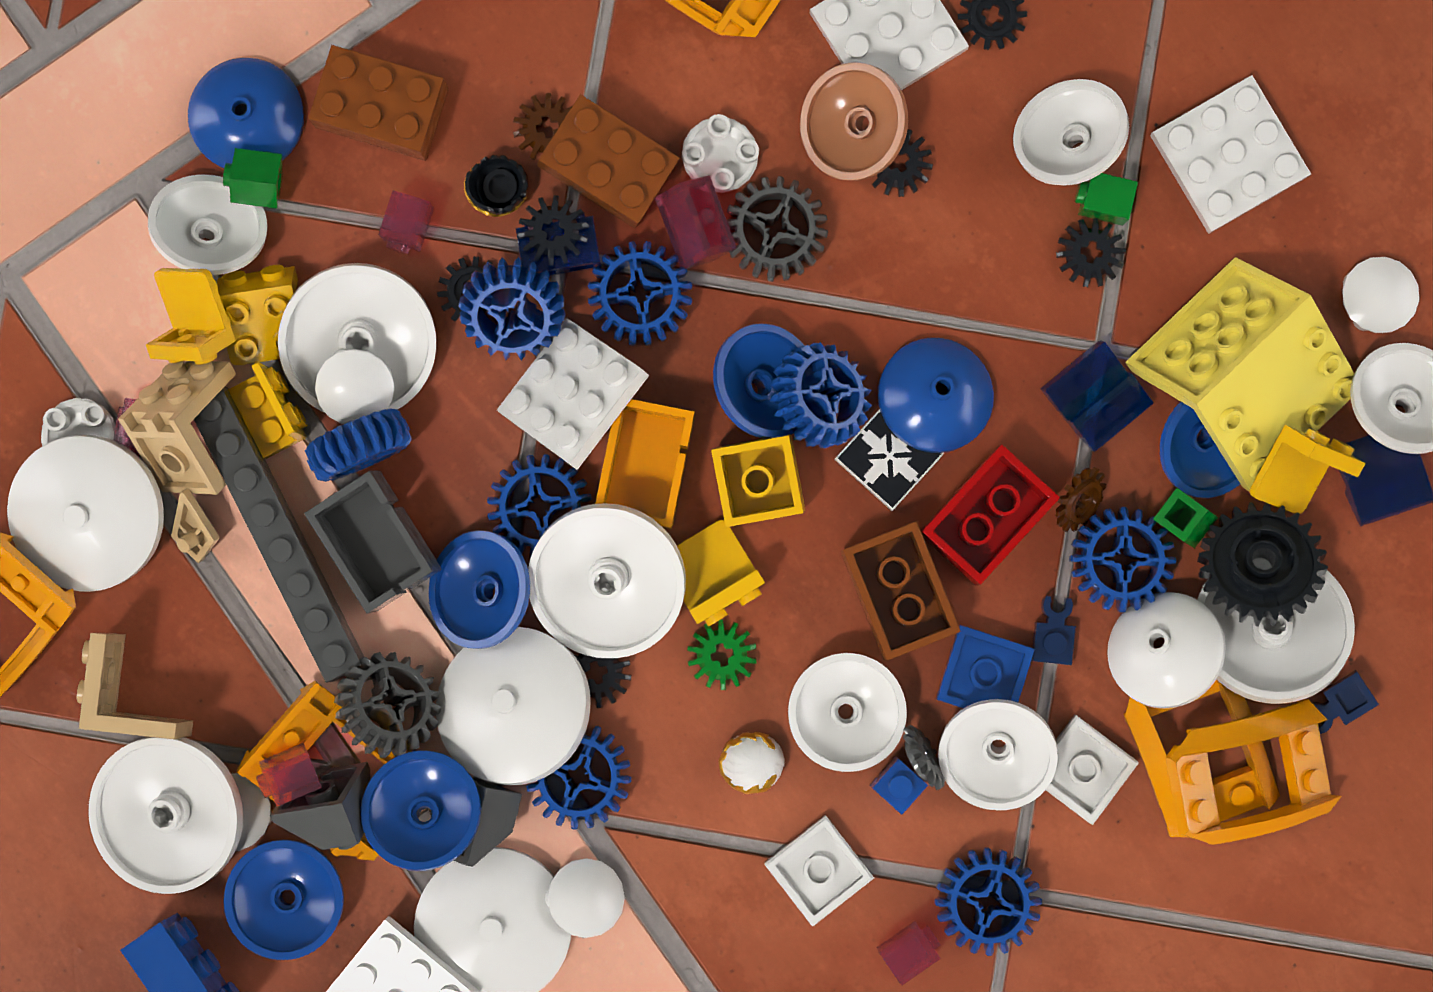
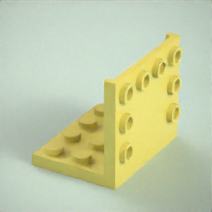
(1248, 363)

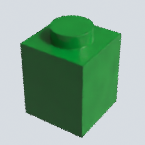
(254, 178)
(1106, 198)
(1185, 518)

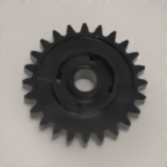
(1259, 591)

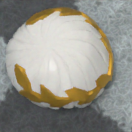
(751, 762)

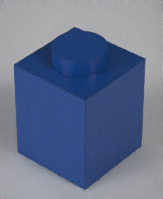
(898, 785)

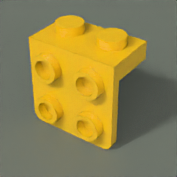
(255, 310)
(196, 315)
(1298, 466)
(717, 573)

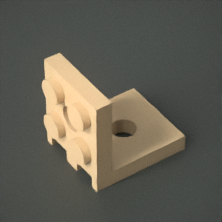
(163, 429)
(100, 694)

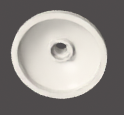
(1070, 115)
(201, 209)
(1393, 377)
(1178, 669)
(876, 717)
(998, 775)

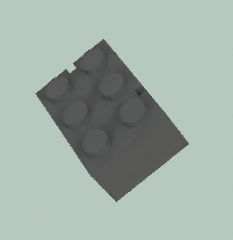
(372, 541)

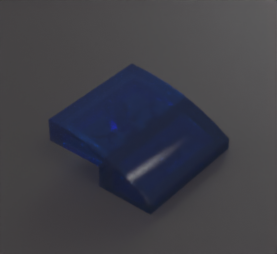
(1097, 395)
(1388, 482)

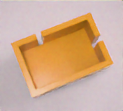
(645, 459)

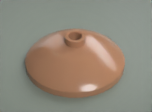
(834, 119)

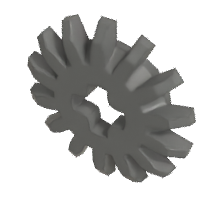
(923, 757)

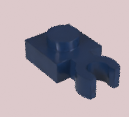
(1053, 639)
(1347, 699)

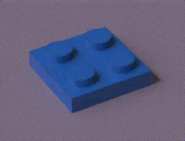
(983, 669)

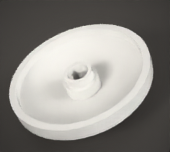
(358, 310)
(86, 512)
(606, 580)
(1290, 658)
(514, 708)
(165, 814)
(493, 922)

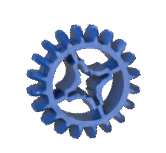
(657, 290)
(525, 326)
(814, 408)
(358, 444)
(533, 473)
(1122, 541)
(611, 788)
(983, 920)

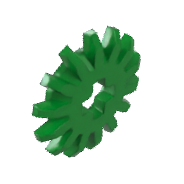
(713, 668)

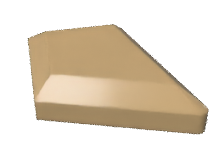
(192, 528)

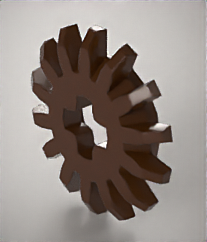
(534, 118)
(1084, 483)

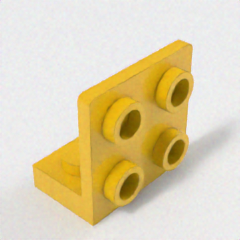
(267, 412)

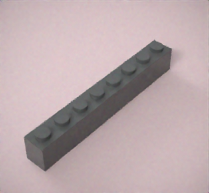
(278, 537)

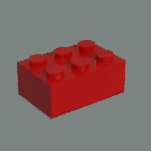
(989, 515)

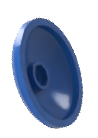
(272, 115)
(751, 358)
(919, 412)
(1193, 461)
(463, 590)
(399, 795)
(261, 915)

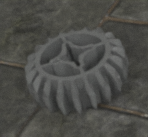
(792, 236)
(390, 734)

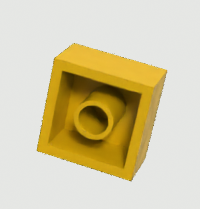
(758, 480)

